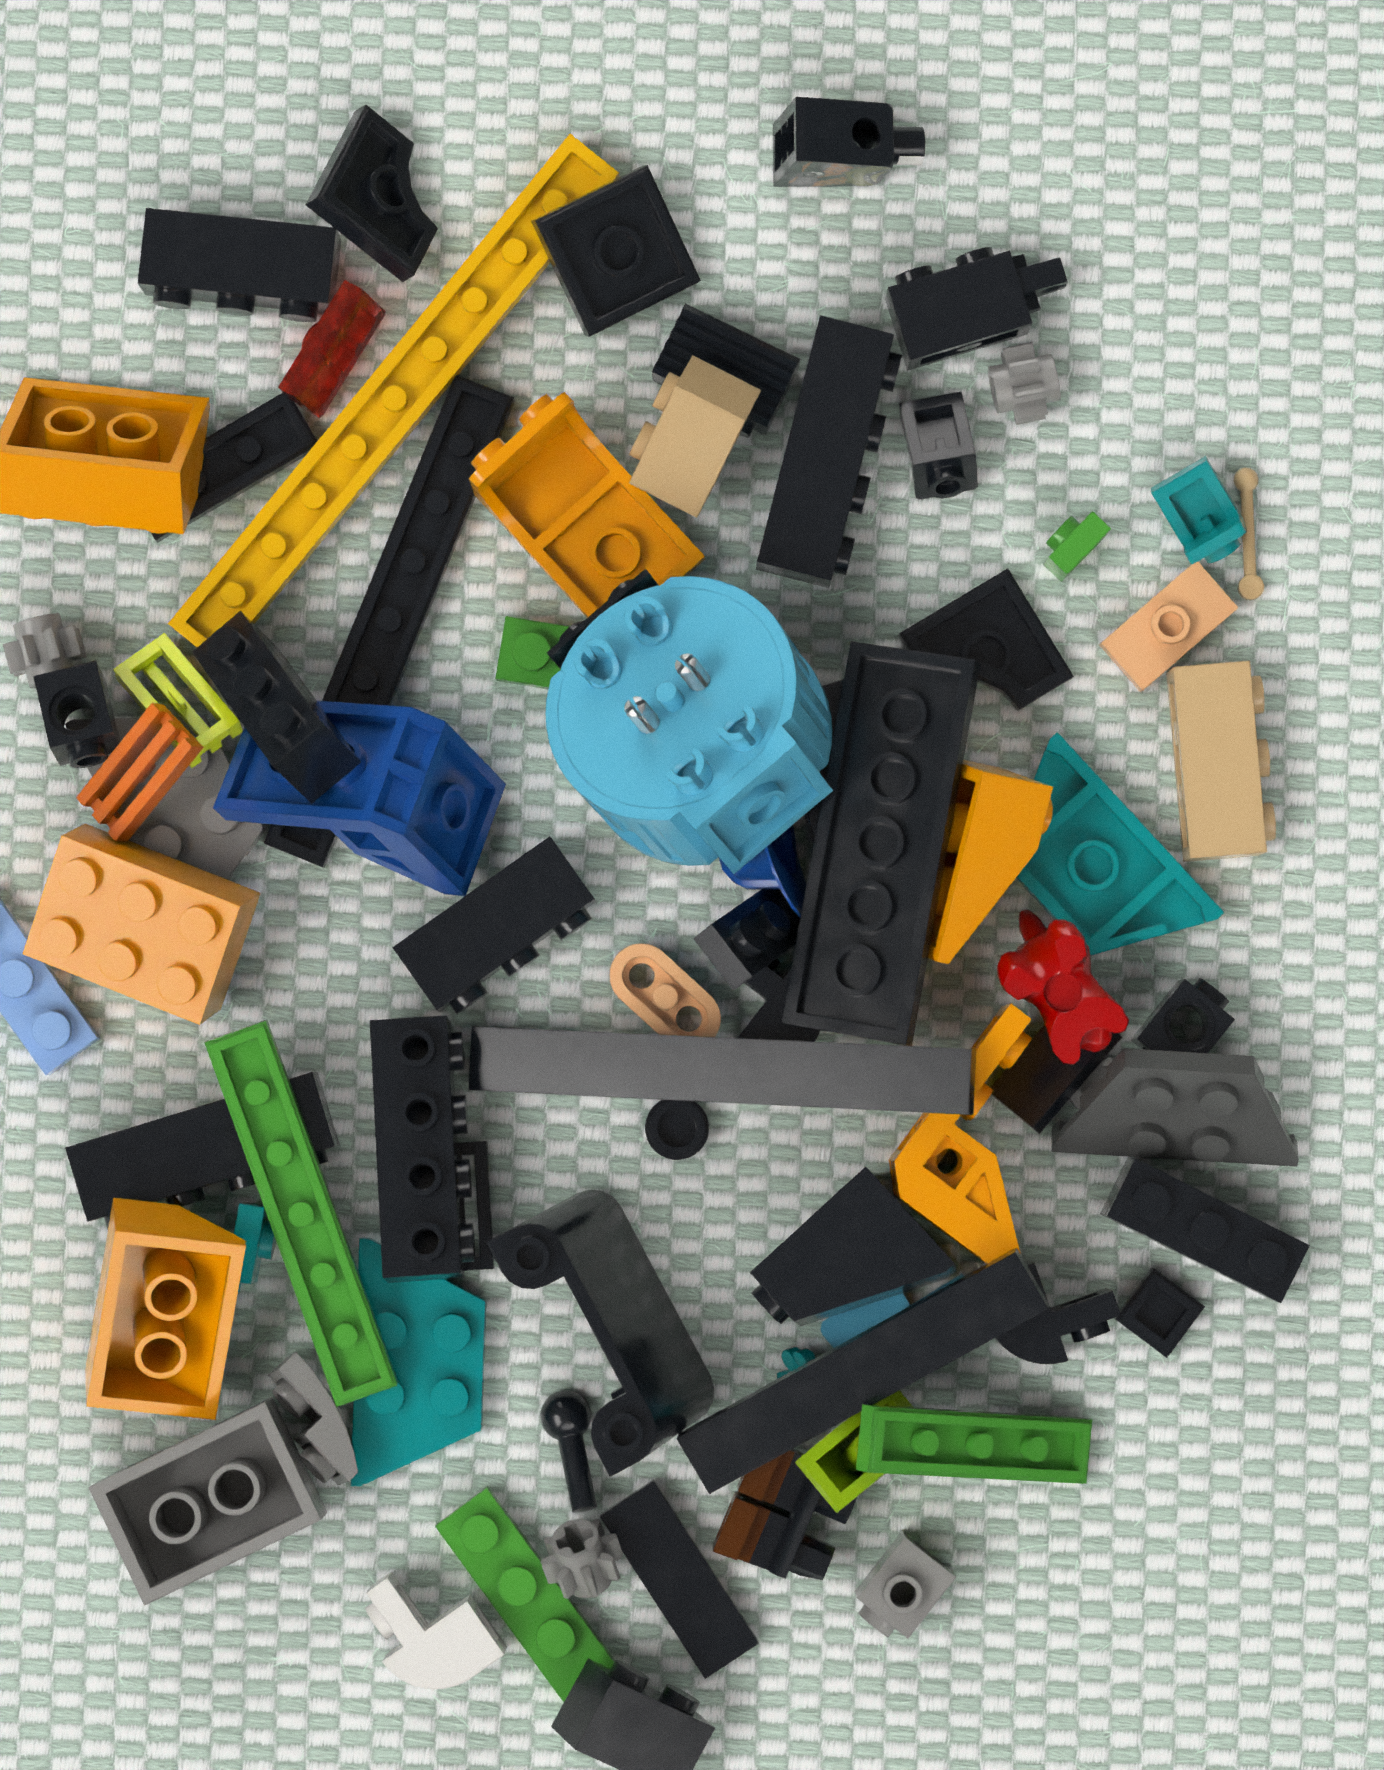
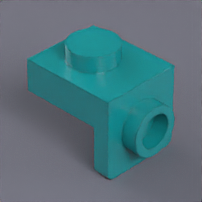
(1200, 512)
(255, 1228)

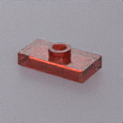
(332, 349)

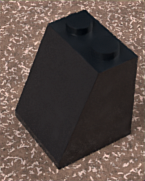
(849, 1256)

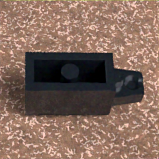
(968, 305)

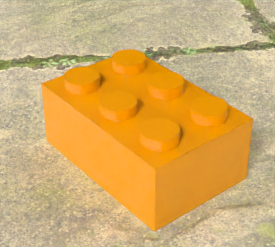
(141, 923)

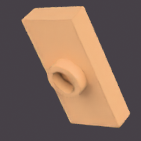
(1168, 626)

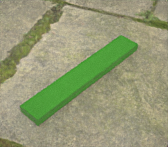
(301, 1212)

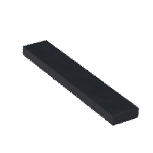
(863, 1370)

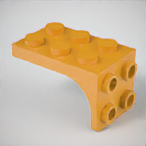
(576, 508)

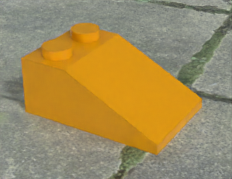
(989, 844)

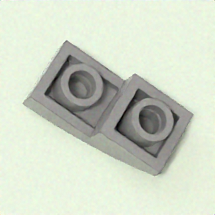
(326, 1439)

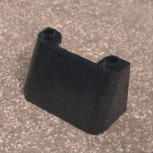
(629, 1314)

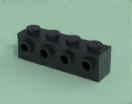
(418, 1149)

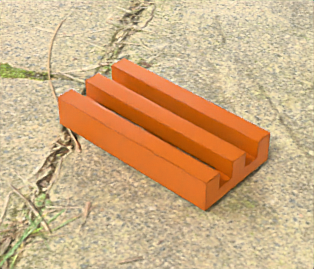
(122, 757)

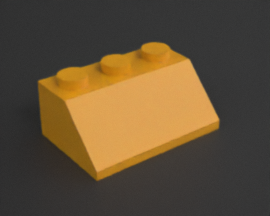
(102, 455)
(163, 1311)

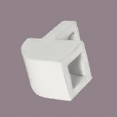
(434, 1653)

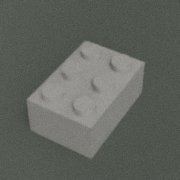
(208, 1501)

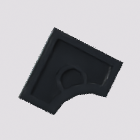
(370, 195)
(999, 632)

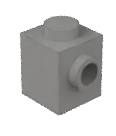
(902, 1587)

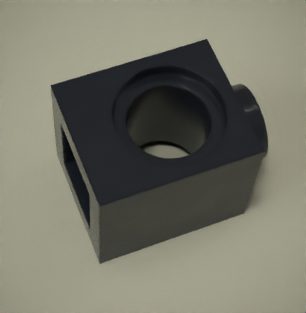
(70, 690)
(1202, 997)

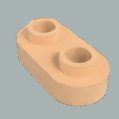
(666, 995)

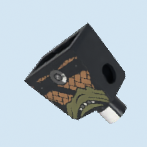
(819, 148)

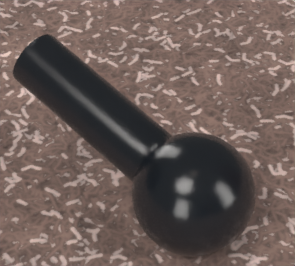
(566, 1418)

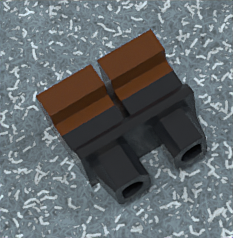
(773, 1537)

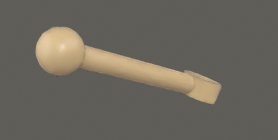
(1250, 585)

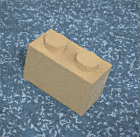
(693, 436)

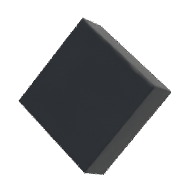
(1159, 1312)

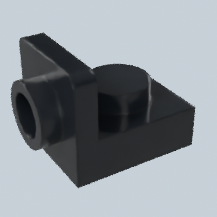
(939, 446)

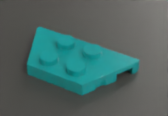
(1104, 864)
(438, 1357)

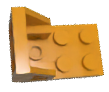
(970, 1199)

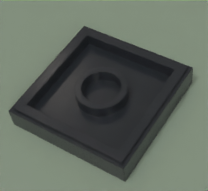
(616, 250)

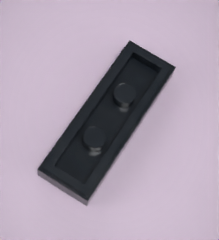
(249, 453)
(679, 1579)

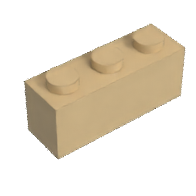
(1219, 761)

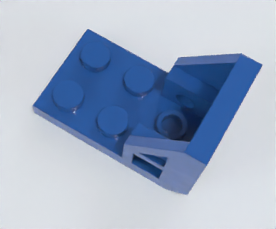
(410, 805)

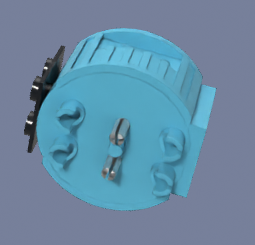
(689, 720)

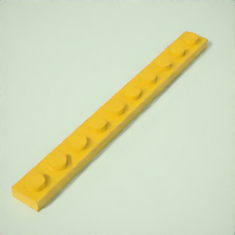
(390, 402)

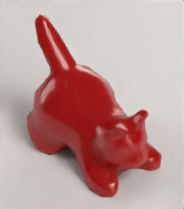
(1057, 978)

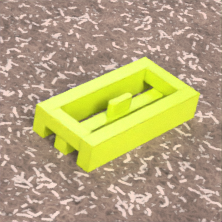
(143, 660)

